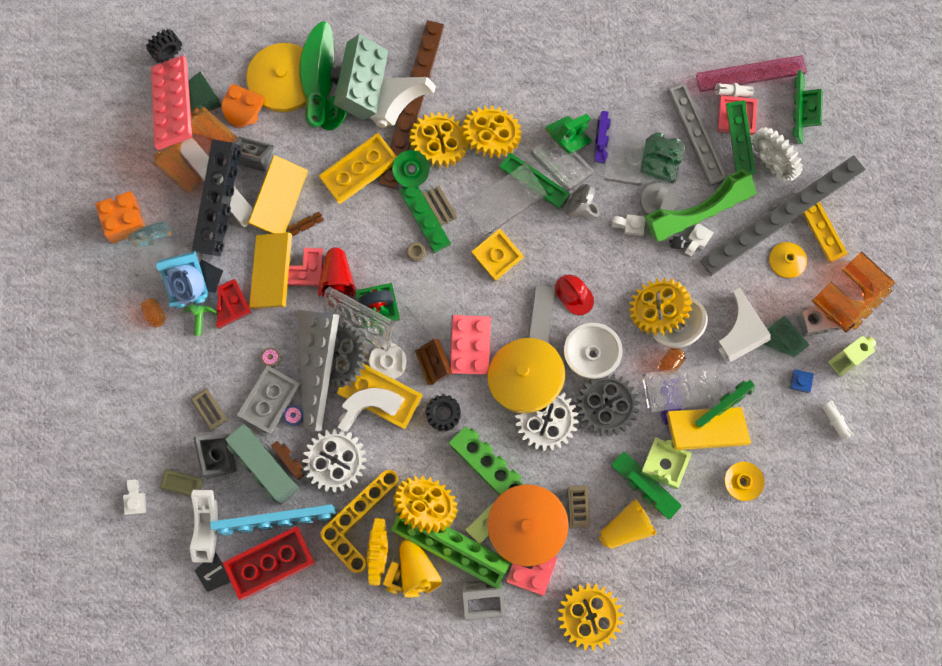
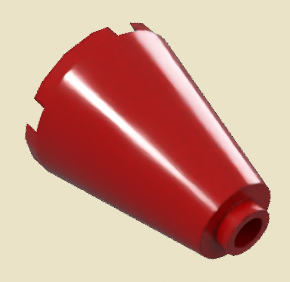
(336, 274)

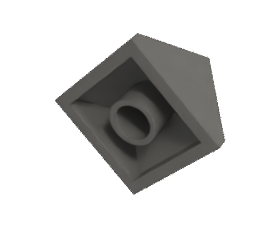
(254, 153)
(214, 456)

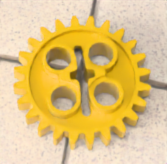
(491, 131)
(423, 143)
(642, 309)
(425, 504)
(377, 551)
(607, 610)

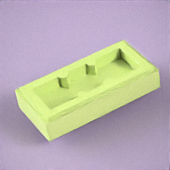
(479, 529)

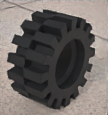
(164, 46)
(437, 423)

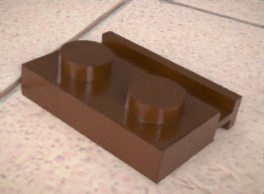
(433, 362)
(293, 465)

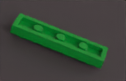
(740, 136)
(555, 194)
(425, 218)

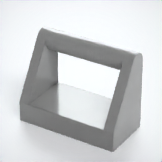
(479, 590)

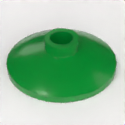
(333, 115)
(401, 168)

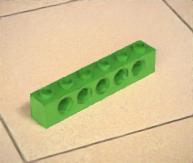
(470, 436)
(457, 550)

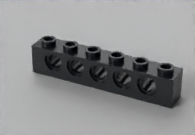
(211, 189)

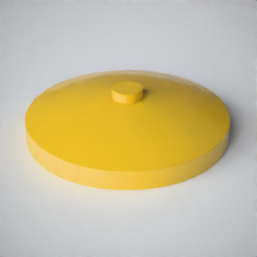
(276, 76)
(526, 375)

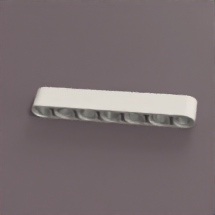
(198, 161)

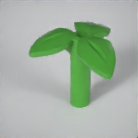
(198, 311)

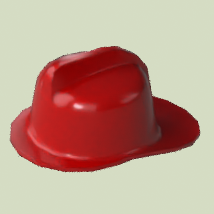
(574, 294)

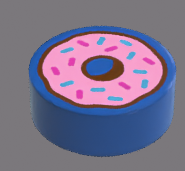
(293, 415)

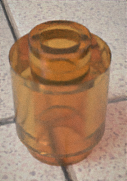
(153, 312)
(672, 360)

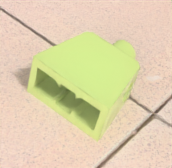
(855, 353)

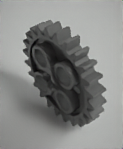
(347, 356)
(617, 418)

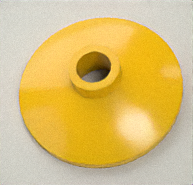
(784, 267)
(753, 477)

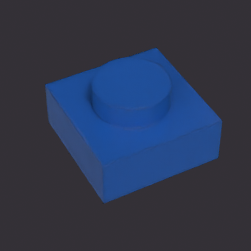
(801, 381)

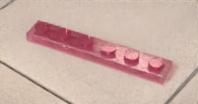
(751, 72)

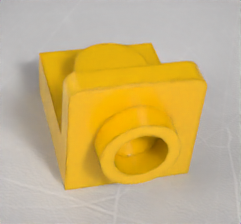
(393, 575)

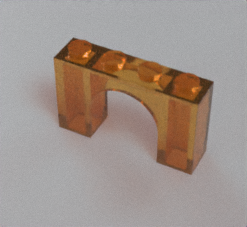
(170, 160)
(849, 312)

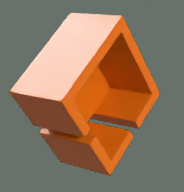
(120, 216)

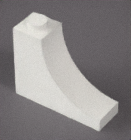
(397, 94)
(747, 332)

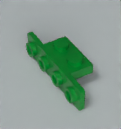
(808, 107)
(650, 489)

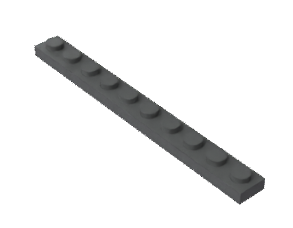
(782, 215)

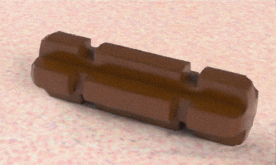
(305, 223)

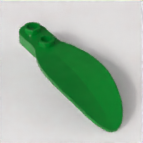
(315, 72)

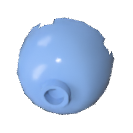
(185, 283)

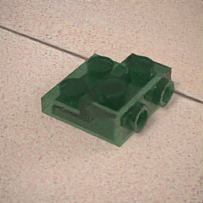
(662, 157)

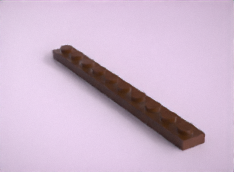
(409, 115)

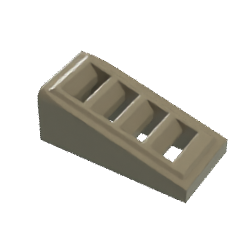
(578, 489)

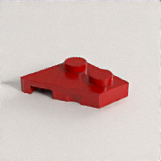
(230, 304)

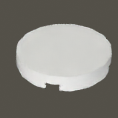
(389, 363)

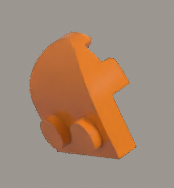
(241, 106)

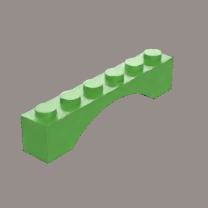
(733, 190)

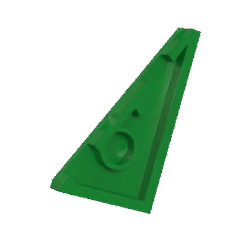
(727, 401)

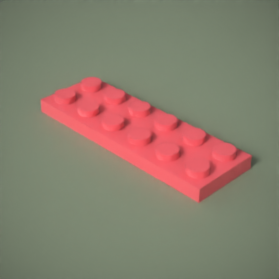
(171, 102)

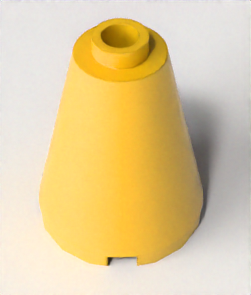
(627, 527)
(417, 570)

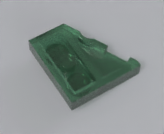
(786, 338)

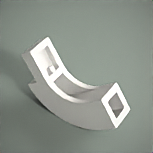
(382, 398)
(204, 539)

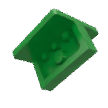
(570, 133)

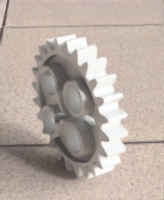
(777, 154)
(563, 426)
(326, 476)

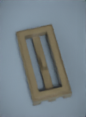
(433, 193)
(218, 423)

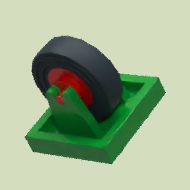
(380, 299)

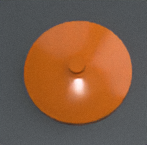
(527, 525)

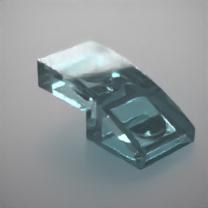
(146, 235)

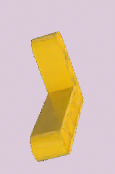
(356, 517)

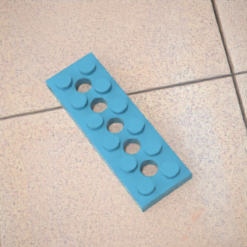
(266, 521)

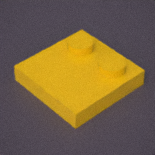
(497, 254)

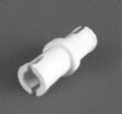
(734, 90)
(836, 420)

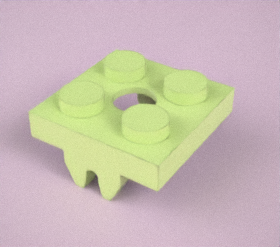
(665, 450)

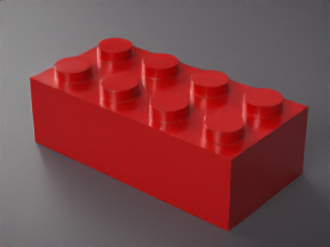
(269, 563)

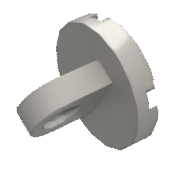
(658, 196)
(582, 203)

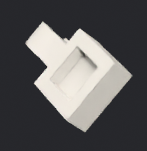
(632, 224)
(699, 238)
(134, 502)

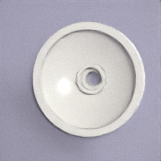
(691, 331)
(593, 339)

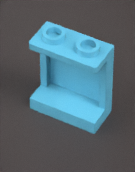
(169, 263)

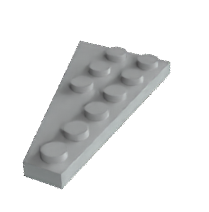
(316, 347)

